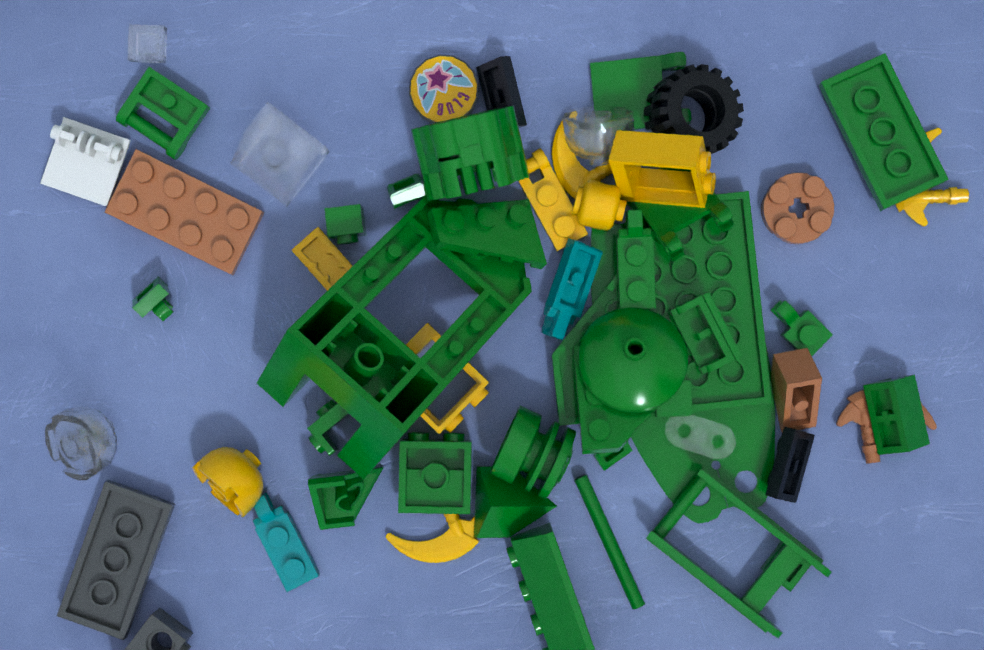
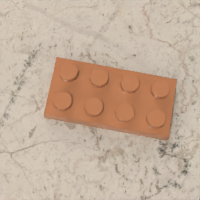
(184, 212)

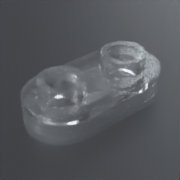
(700, 436)

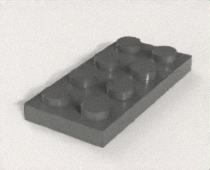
(115, 559)

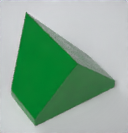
(340, 496)
(505, 507)

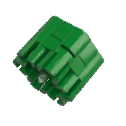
(467, 147)

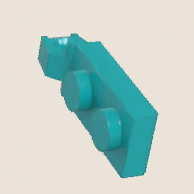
(570, 287)
(283, 544)

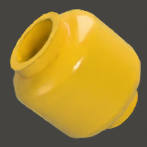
(598, 205)

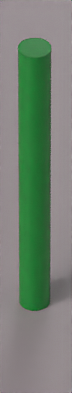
(609, 541)

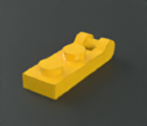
(551, 203)

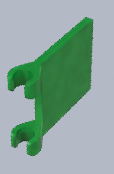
(630, 81)
(669, 219)

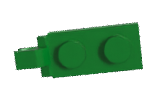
(635, 264)

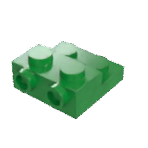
(435, 474)

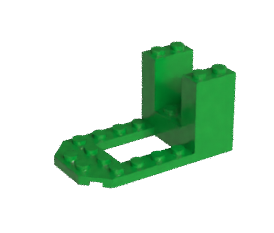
(365, 362)

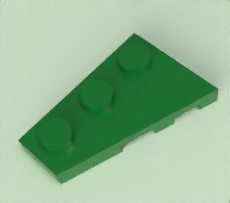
(491, 229)

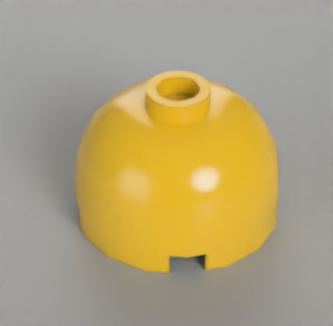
(232, 478)

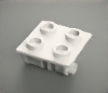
(84, 161)

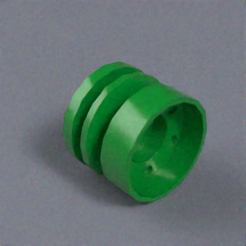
(533, 452)

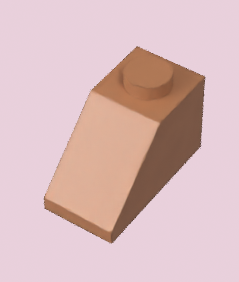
(796, 389)

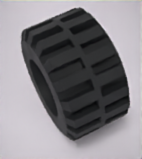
(712, 94)

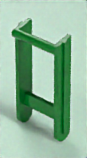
(771, 577)

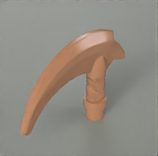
(858, 413)

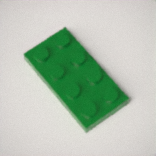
(883, 132)

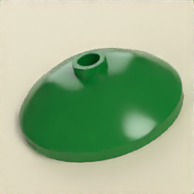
(626, 379)

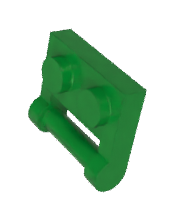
(169, 103)

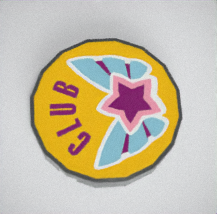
(443, 88)

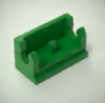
(705, 333)
(896, 415)

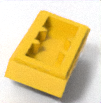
(322, 258)

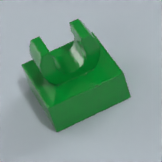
(153, 299)

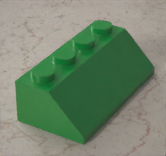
(550, 590)

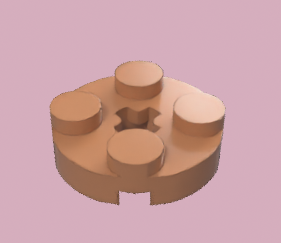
(786, 225)

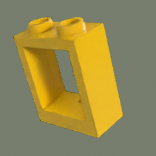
(662, 186)
(473, 396)

